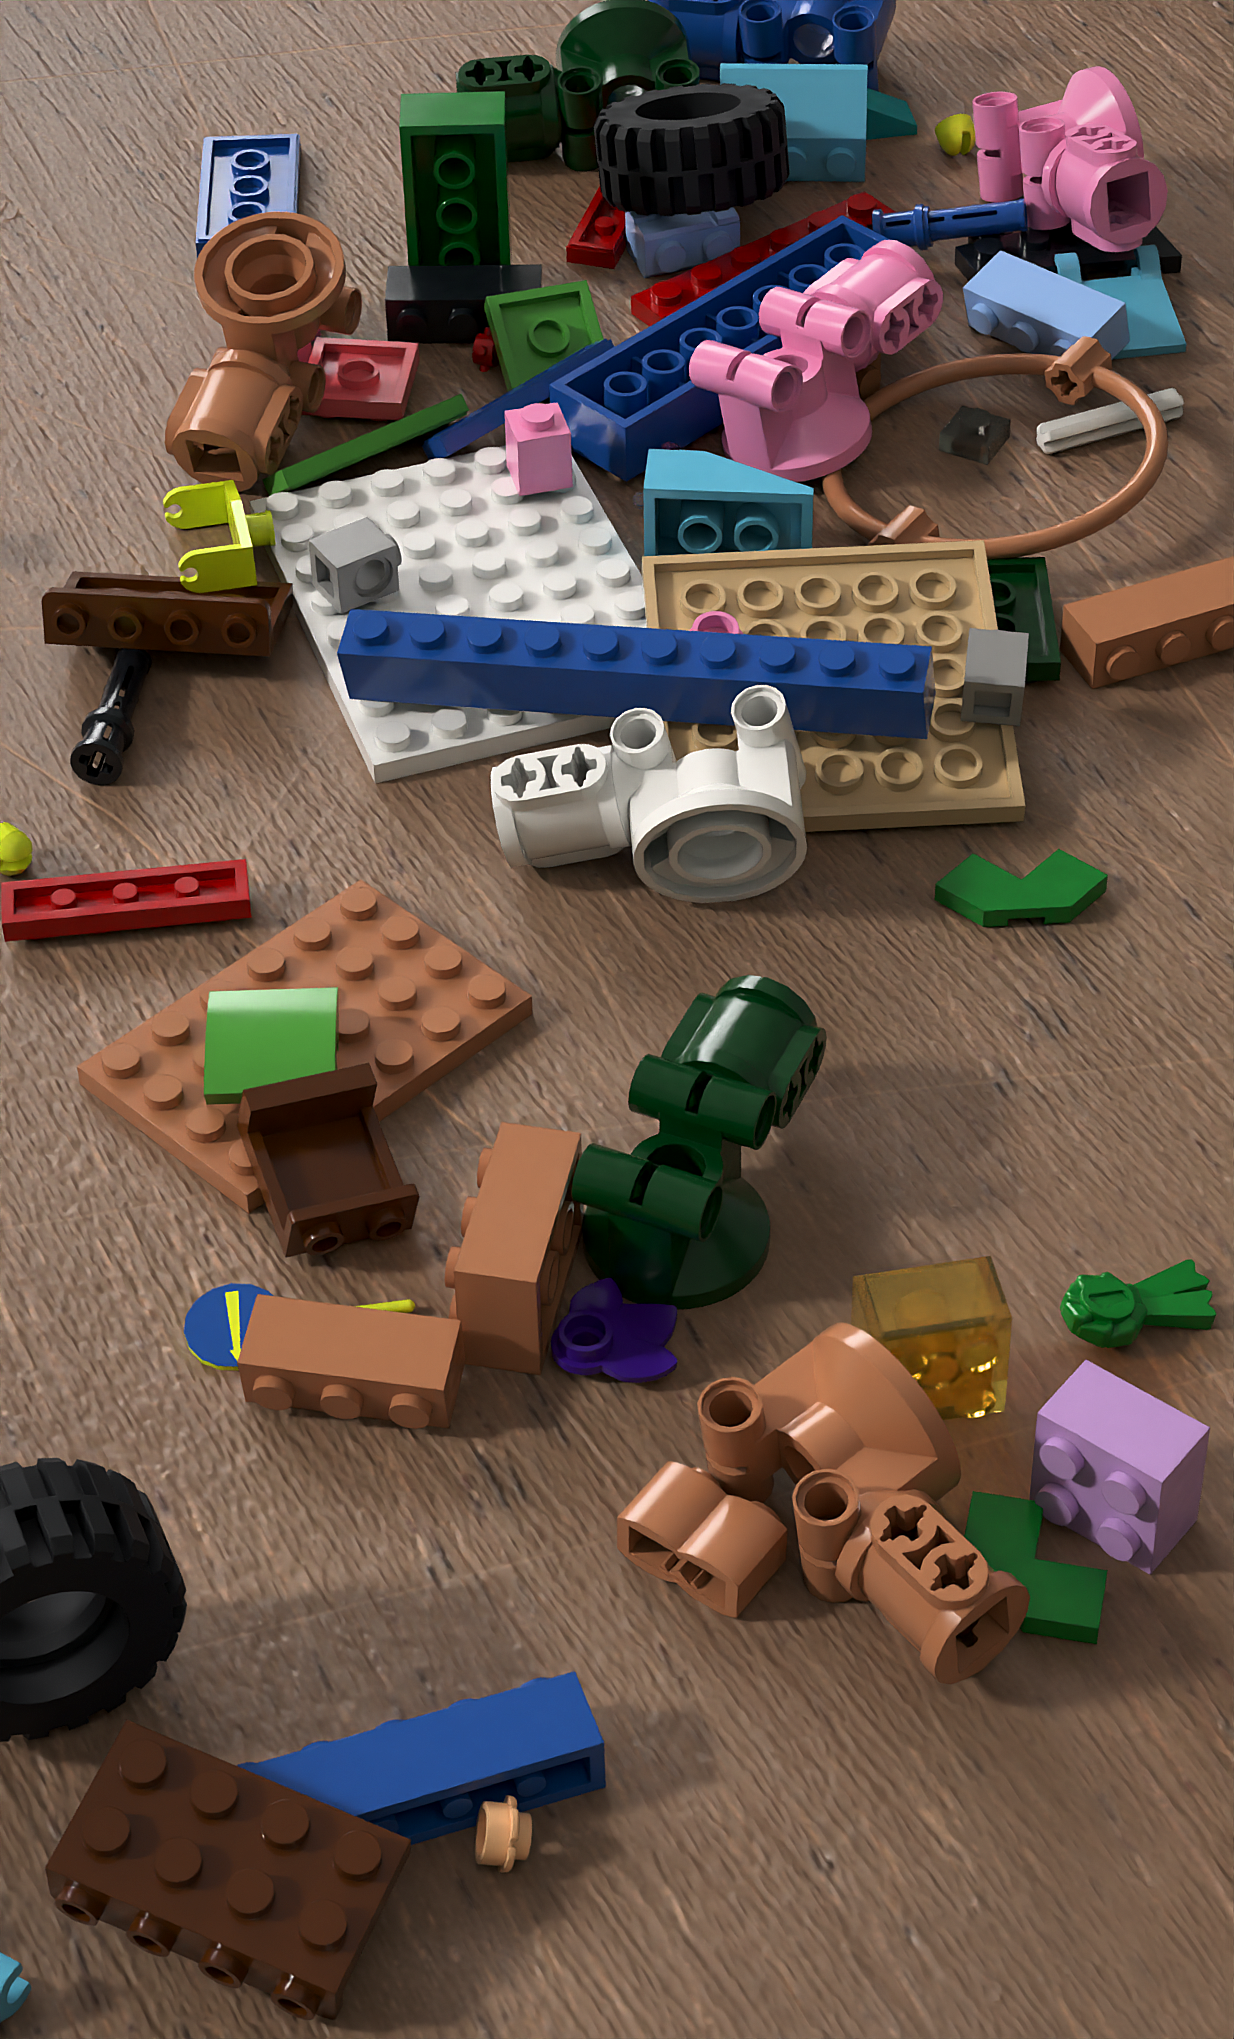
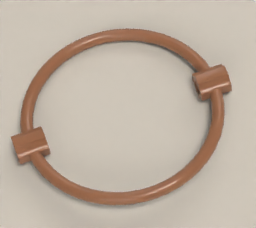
(1070, 379)

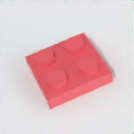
(365, 377)

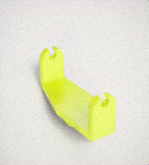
(222, 565)

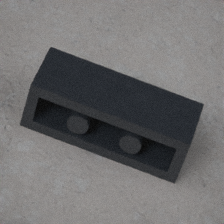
(448, 300)

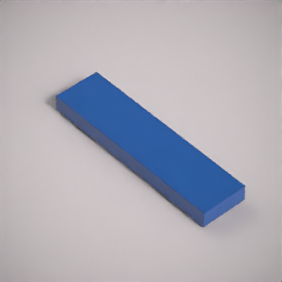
(492, 414)

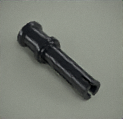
(126, 675)

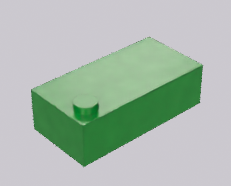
(455, 178)

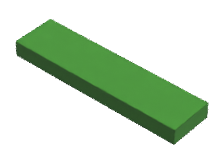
(366, 446)

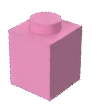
(538, 448)

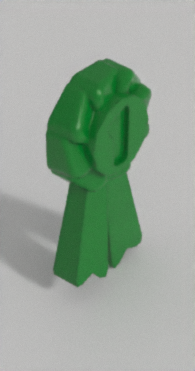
(1113, 1313)

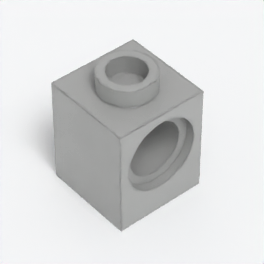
(354, 564)
(994, 676)

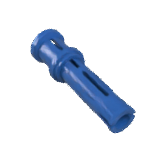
(924, 226)

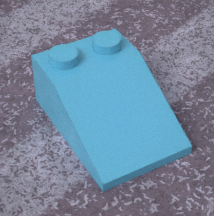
(720, 506)

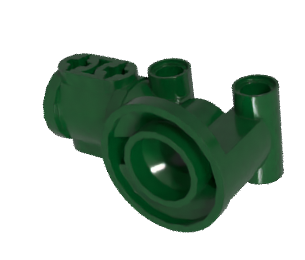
(600, 59)
(676, 1212)

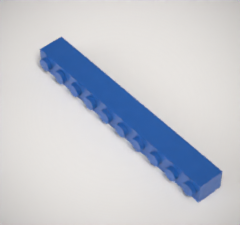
(622, 668)

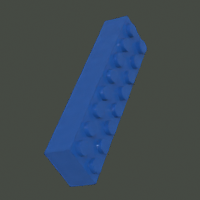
(643, 388)

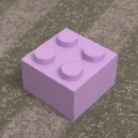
(1118, 1466)

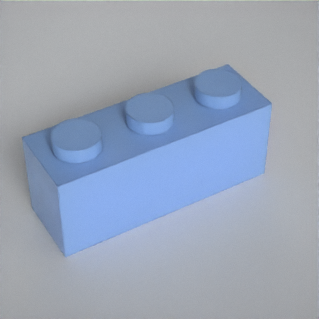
(1041, 309)

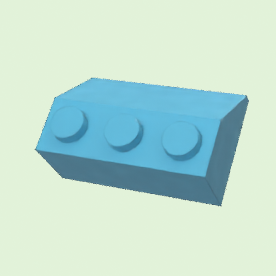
(822, 115)

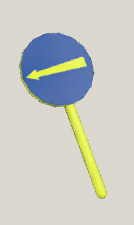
(221, 1318)

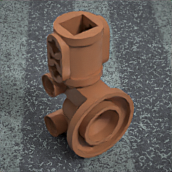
(271, 290)
(865, 1495)

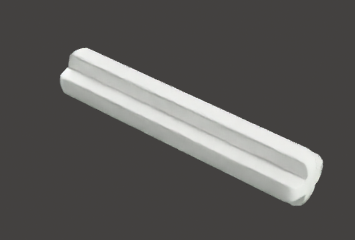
(1103, 423)

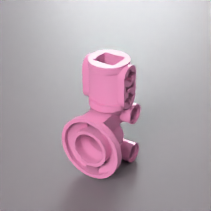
(1078, 161)
(801, 404)

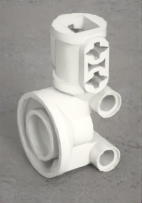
(697, 826)

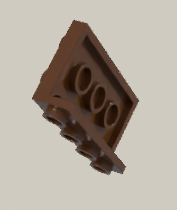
(164, 615)
(225, 1871)

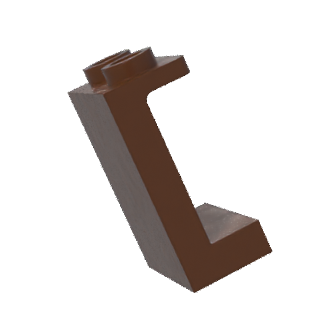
(324, 1161)

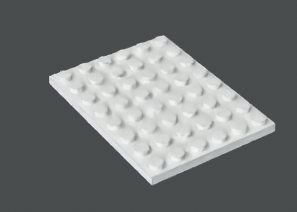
(464, 552)

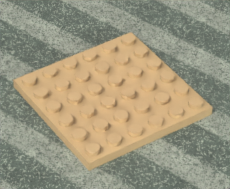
(861, 595)

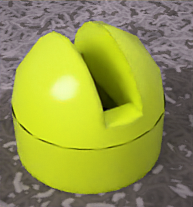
(956, 134)
(14, 850)

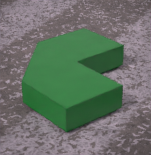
(991, 896)
(1063, 1597)

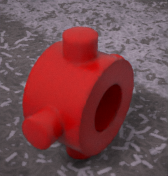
(484, 351)

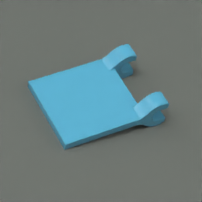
(1148, 307)

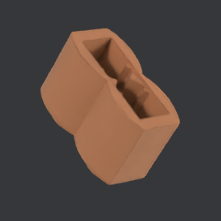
(702, 1538)

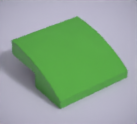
(267, 1038)

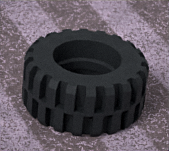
(692, 149)
(103, 1592)

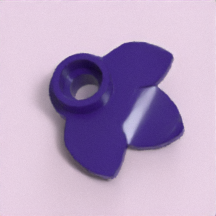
(614, 1336)

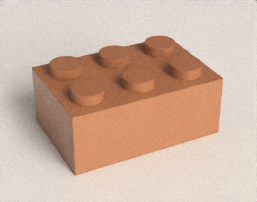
(516, 1247)

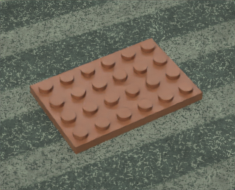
(405, 1007)

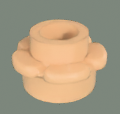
(502, 1834)

